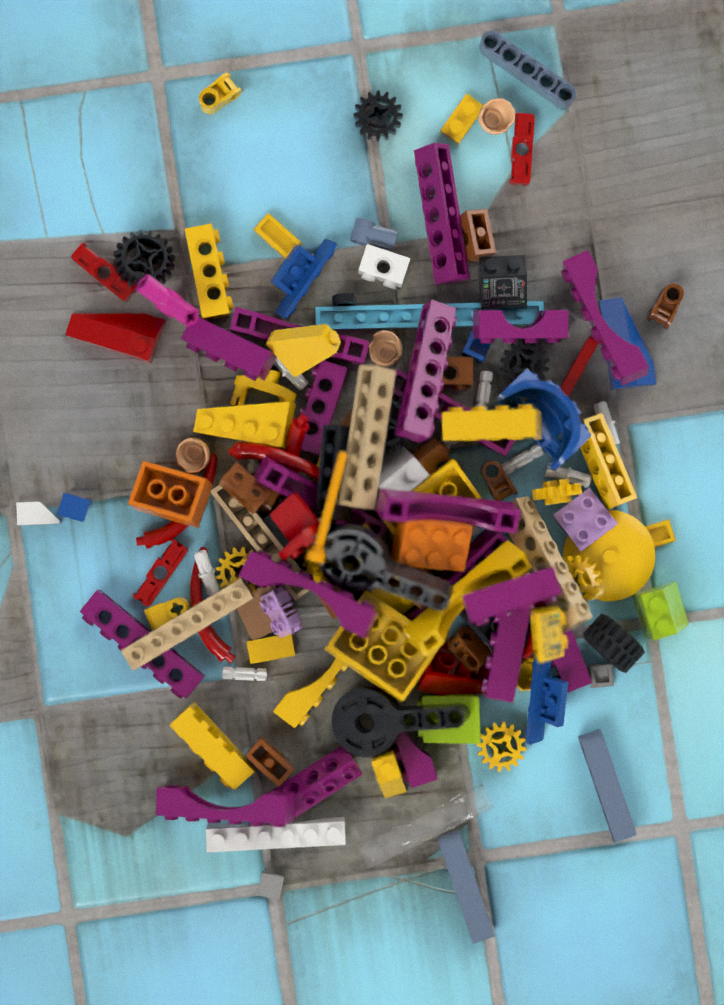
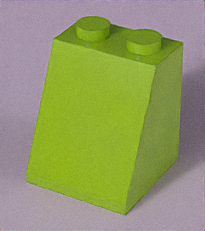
(660, 611)
(467, 733)

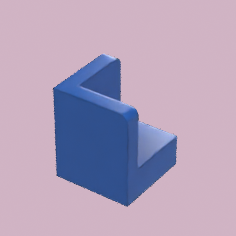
(476, 349)
(74, 507)

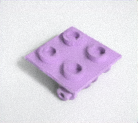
(585, 519)
(279, 623)

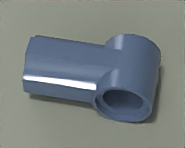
(367, 232)

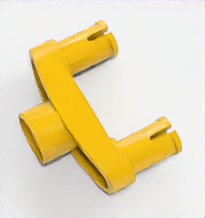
(270, 385)

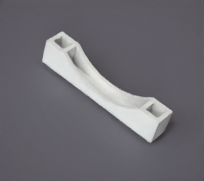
(295, 834)

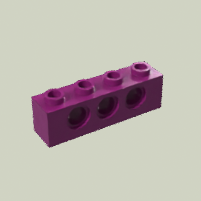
(336, 375)
(321, 779)

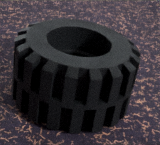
(613, 643)

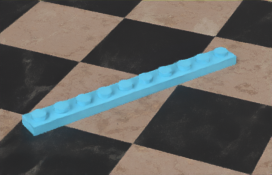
(408, 316)

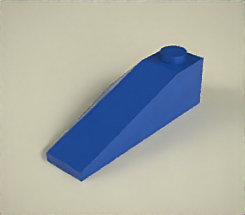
(620, 321)

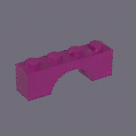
(493, 325)

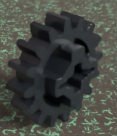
(386, 112)
(518, 355)

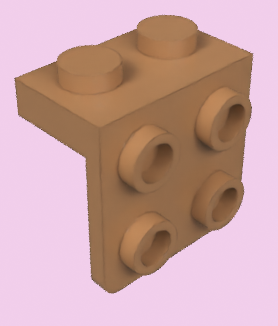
(253, 617)

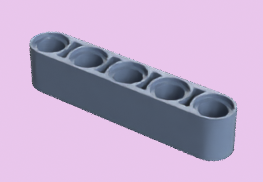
(530, 80)
(607, 785)
(465, 886)

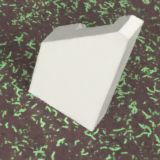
(35, 514)

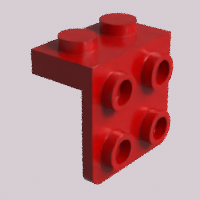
(296, 524)

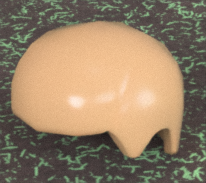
(496, 116)
(385, 349)
(192, 455)

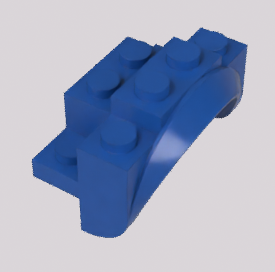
(558, 415)

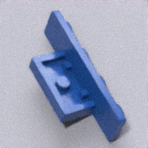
(298, 273)
(546, 701)

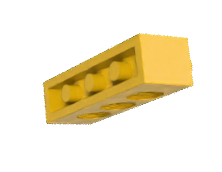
(196, 238)
(606, 464)

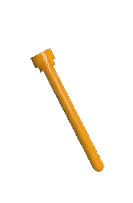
(317, 552)

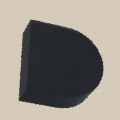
(344, 299)

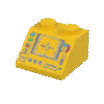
(547, 633)

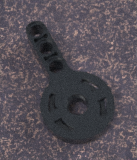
(380, 567)
(388, 720)

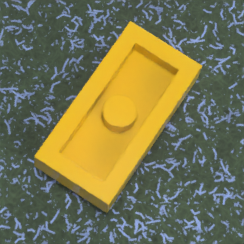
(461, 119)

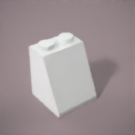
(400, 471)

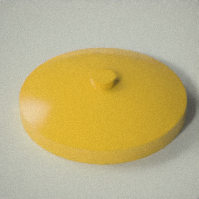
(621, 554)

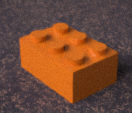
(170, 494)
(432, 544)

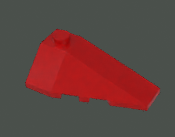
(124, 333)
(449, 676)

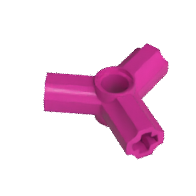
(167, 301)

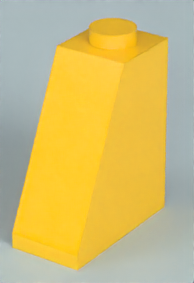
(303, 346)
(388, 773)

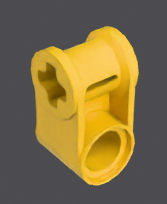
(222, 90)
(164, 612)

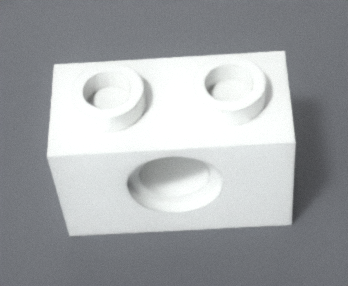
(373, 257)

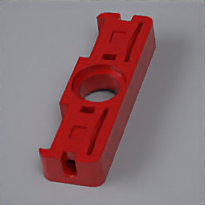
(522, 135)
(91, 263)
(579, 365)
(153, 586)

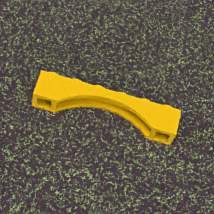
(431, 626)
(297, 702)

